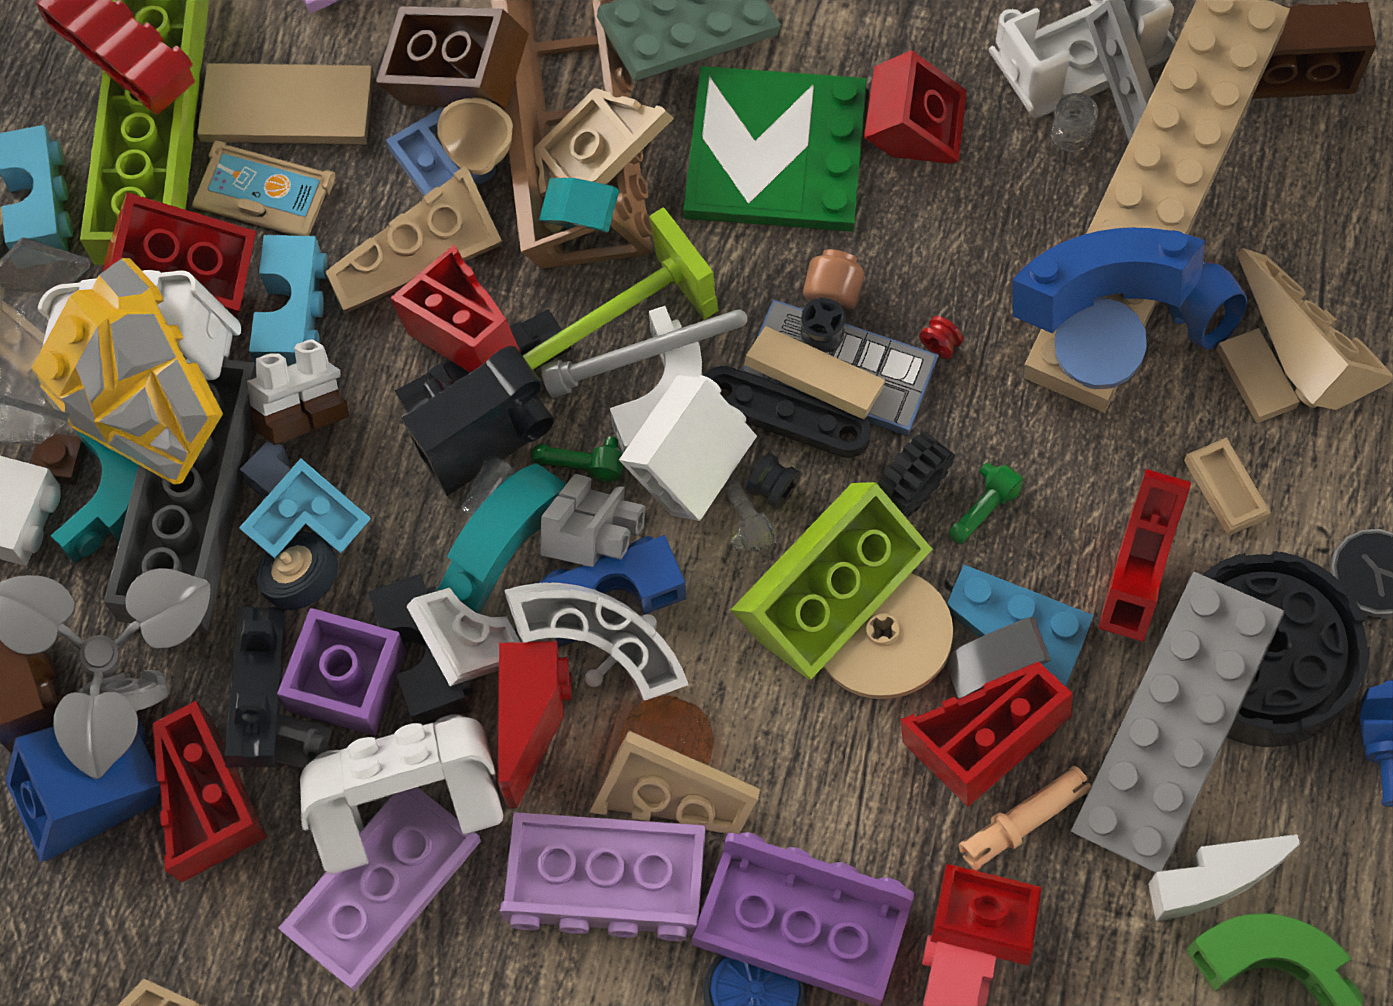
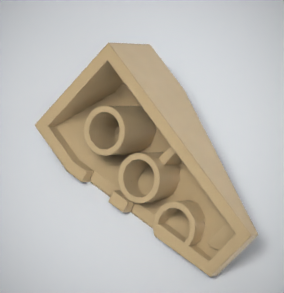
(1314, 356)

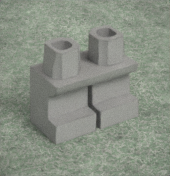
(589, 523)

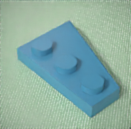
(990, 603)

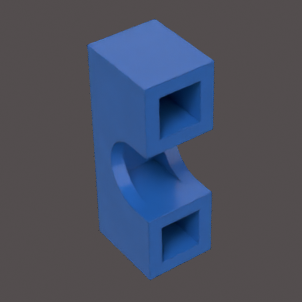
(644, 571)

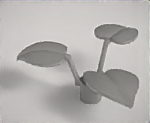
(101, 727)

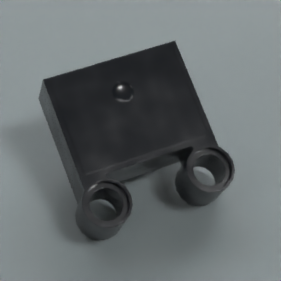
(478, 417)

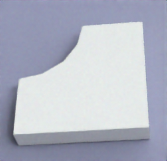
(458, 637)

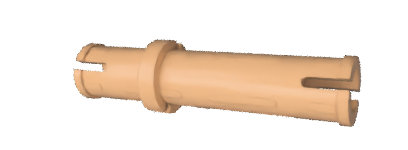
(1010, 827)

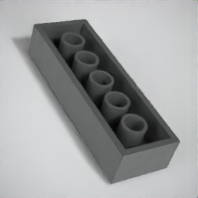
(192, 521)

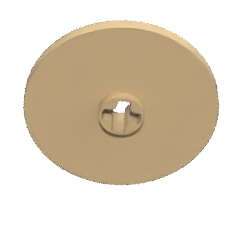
(909, 659)

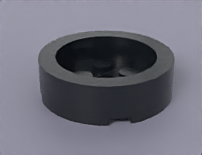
(1323, 651)

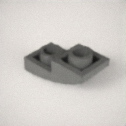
(996, 656)

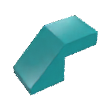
(579, 203)

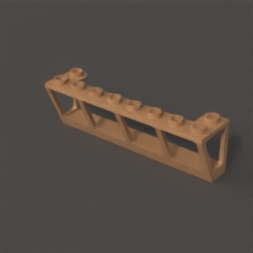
(531, 125)

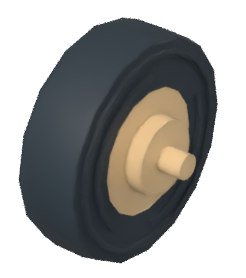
(298, 573)

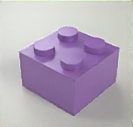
(342, 671)

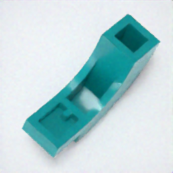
(105, 510)
(497, 532)

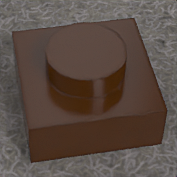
(61, 456)

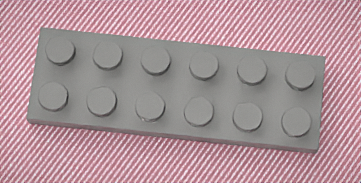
(1177, 722)

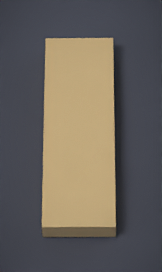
(814, 372)

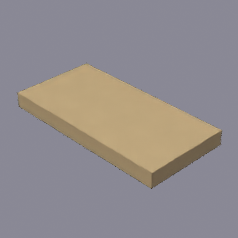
(286, 103)

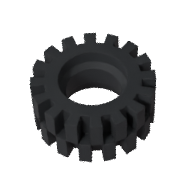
(916, 472)

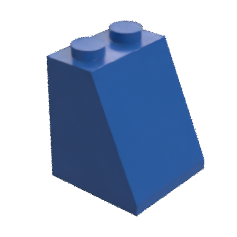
(68, 806)

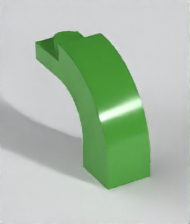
(1278, 944)

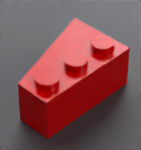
(453, 312)
(990, 731)
(203, 801)

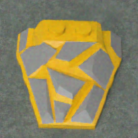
(125, 376)

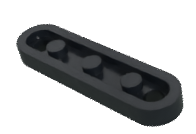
(792, 413)

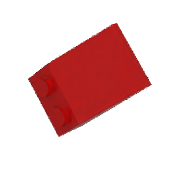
(531, 707)

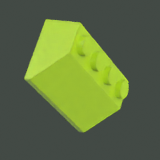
(832, 578)

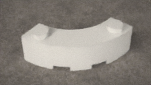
(599, 619)

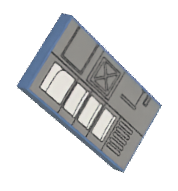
(903, 366)

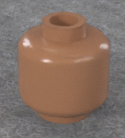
(834, 277)

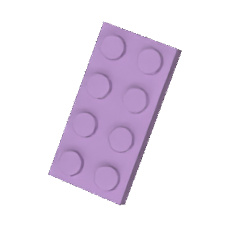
(363, 911)

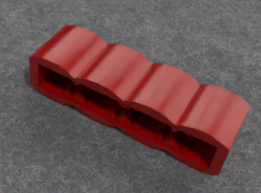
(123, 48)

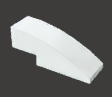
(1217, 875)

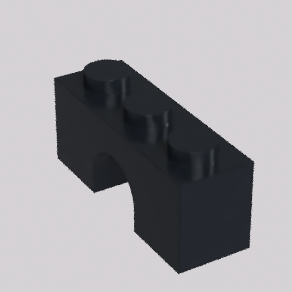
(425, 685)

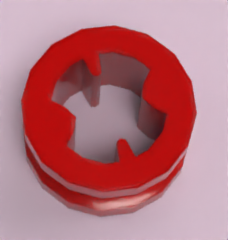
(941, 337)

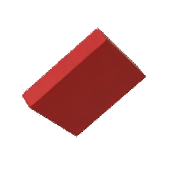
(987, 914)

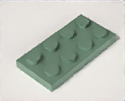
(674, 33)

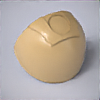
(475, 134)

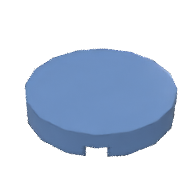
(1101, 344)

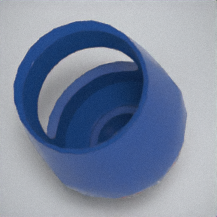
(1212, 291)

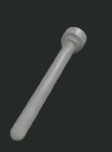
(562, 377)

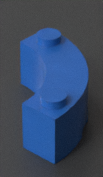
(1103, 263)

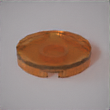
(673, 725)

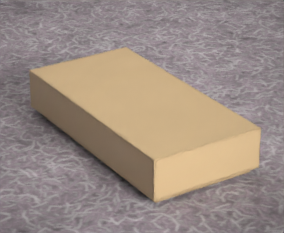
(1257, 375)
(1227, 486)

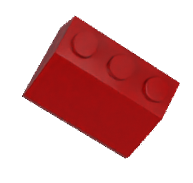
(181, 240)

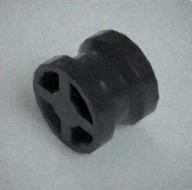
(827, 315)
(773, 481)

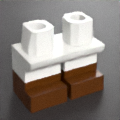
(296, 396)

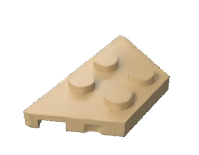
(597, 140)

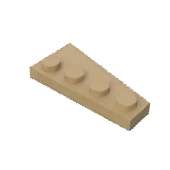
(414, 241)

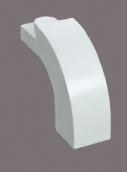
(683, 361)

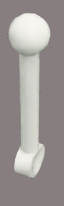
(595, 676)

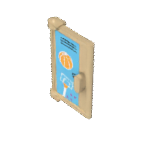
(248, 183)

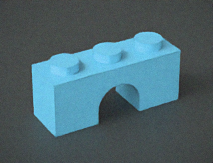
(32, 162)
(293, 269)

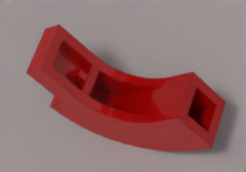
(1143, 555)

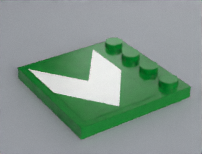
(775, 148)

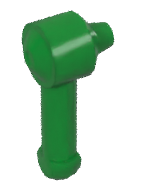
(600, 464)
(1001, 486)

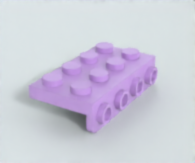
(604, 875)

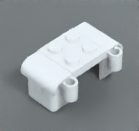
(1063, 55)
(186, 303)
(392, 764)

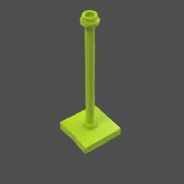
(680, 266)

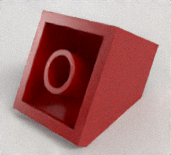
(915, 110)

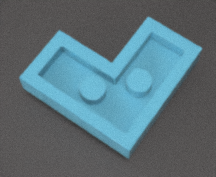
(301, 500)

